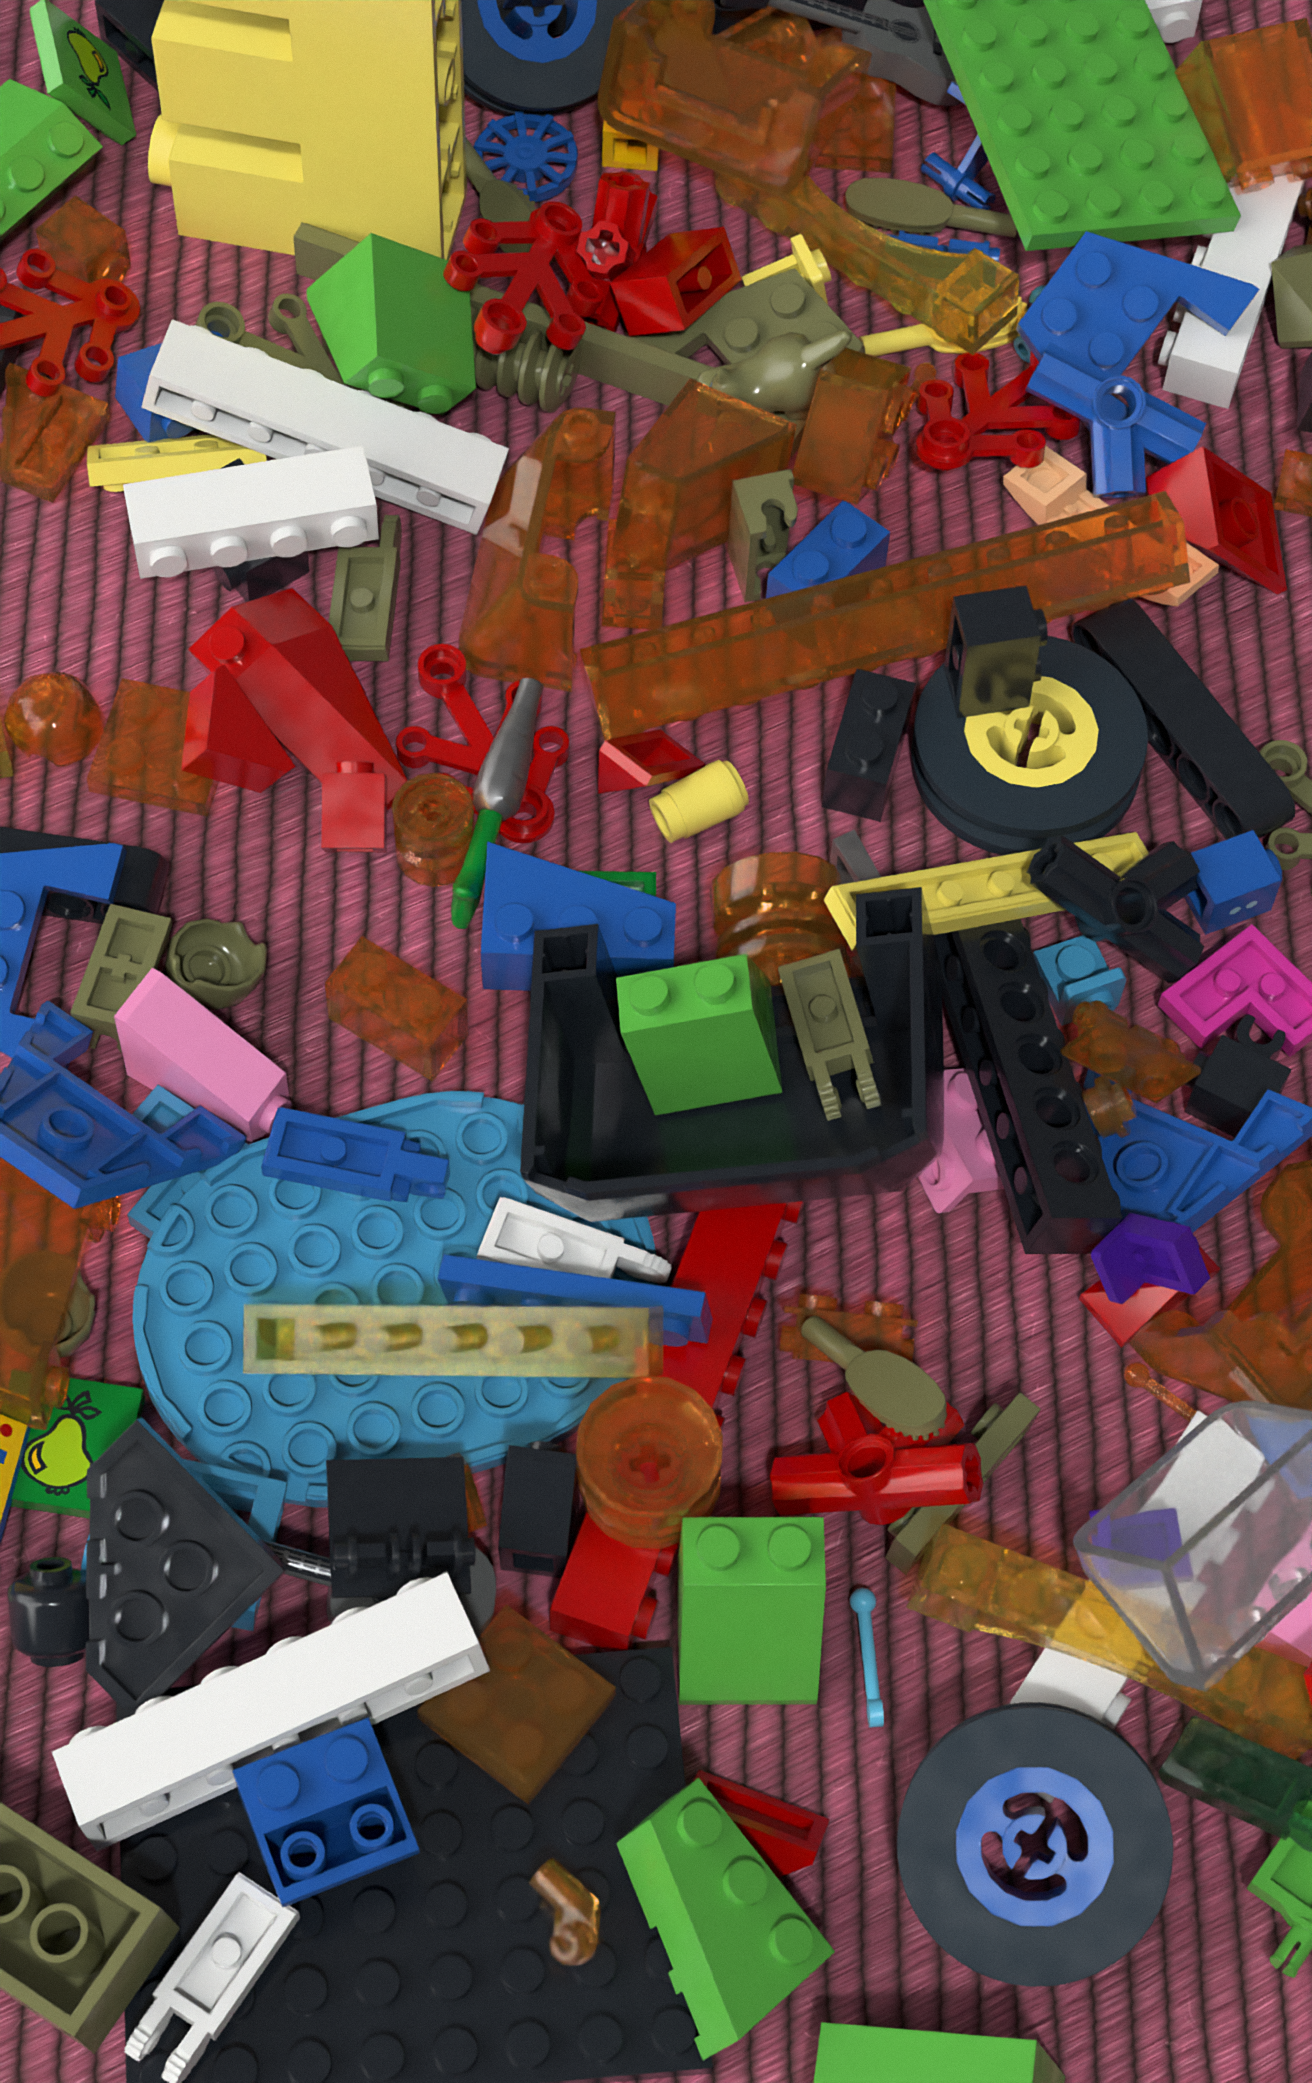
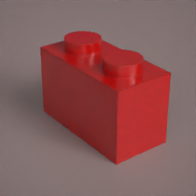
(676, 281)

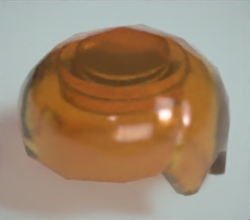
(54, 718)

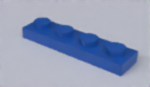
(489, 1282)

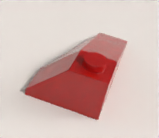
(300, 684)

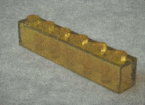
(453, 1339)

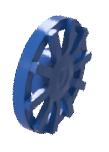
(527, 156)

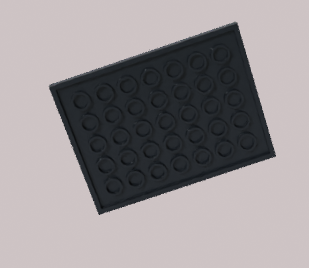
(447, 1954)

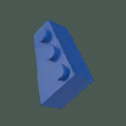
(537, 895)

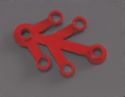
(553, 232)
(102, 304)
(953, 442)
(451, 661)

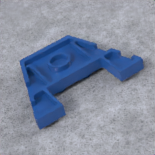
(1114, 298)
(24, 883)
(79, 1138)
(1189, 1173)

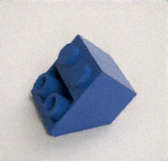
(325, 1812)

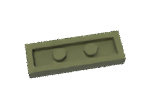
(997, 1436)

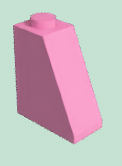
(198, 1058)

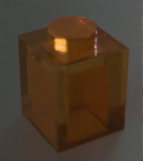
(85, 242)

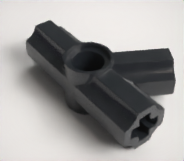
(1125, 905)

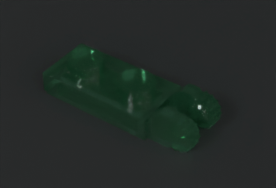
(1242, 1780)

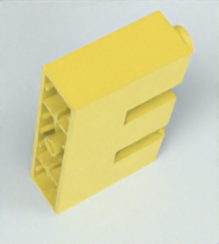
(311, 119)

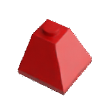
(1225, 516)

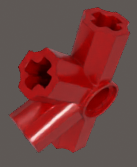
(617, 237)
(876, 1468)

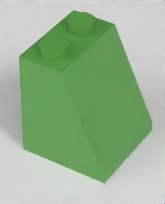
(397, 325)
(701, 1033)
(750, 1610)

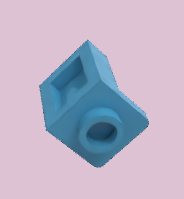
(1078, 974)

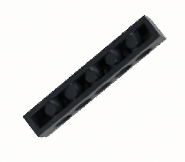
(1026, 1090)

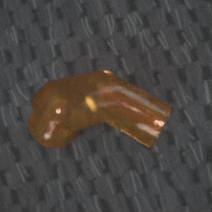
(576, 1913)

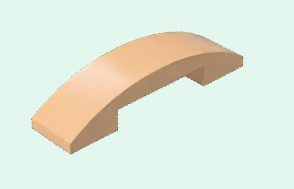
(1059, 491)

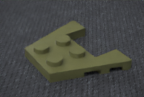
(751, 316)

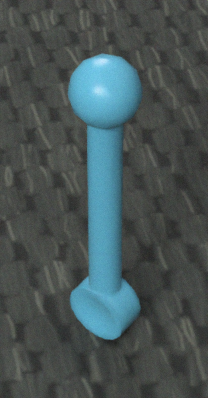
(863, 1602)

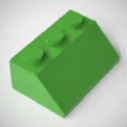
(39, 151)

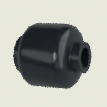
(50, 1612)

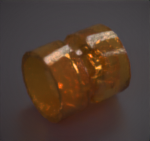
(432, 828)

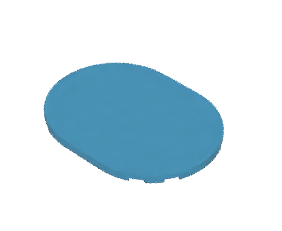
(290, 1242)

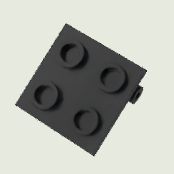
(397, 1524)

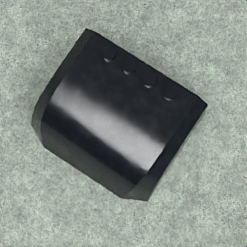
(609, 1157)

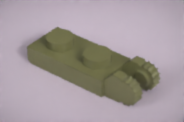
(367, 594)
(828, 1027)

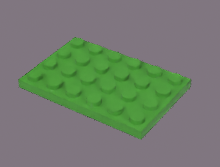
(1083, 120)

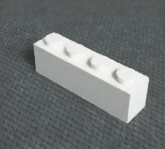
(251, 512)

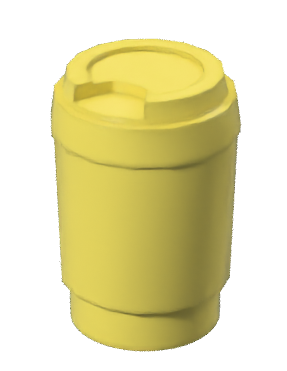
(699, 801)

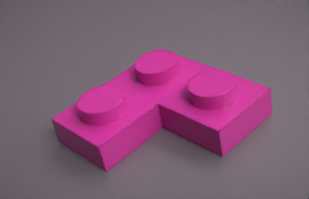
(1240, 980)

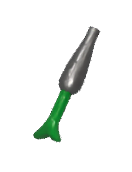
(497, 795)

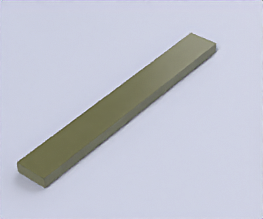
(604, 354)

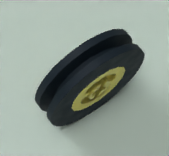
(1076, 772)

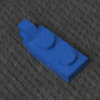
(351, 1158)

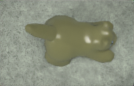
(780, 374)

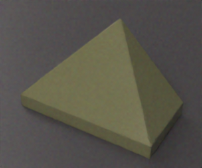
(1293, 296)

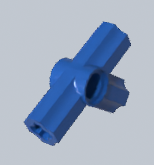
(1115, 444)

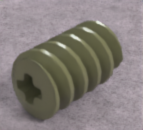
(528, 370)

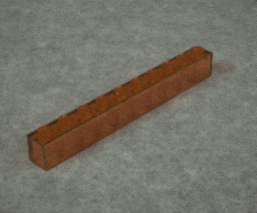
(879, 615)

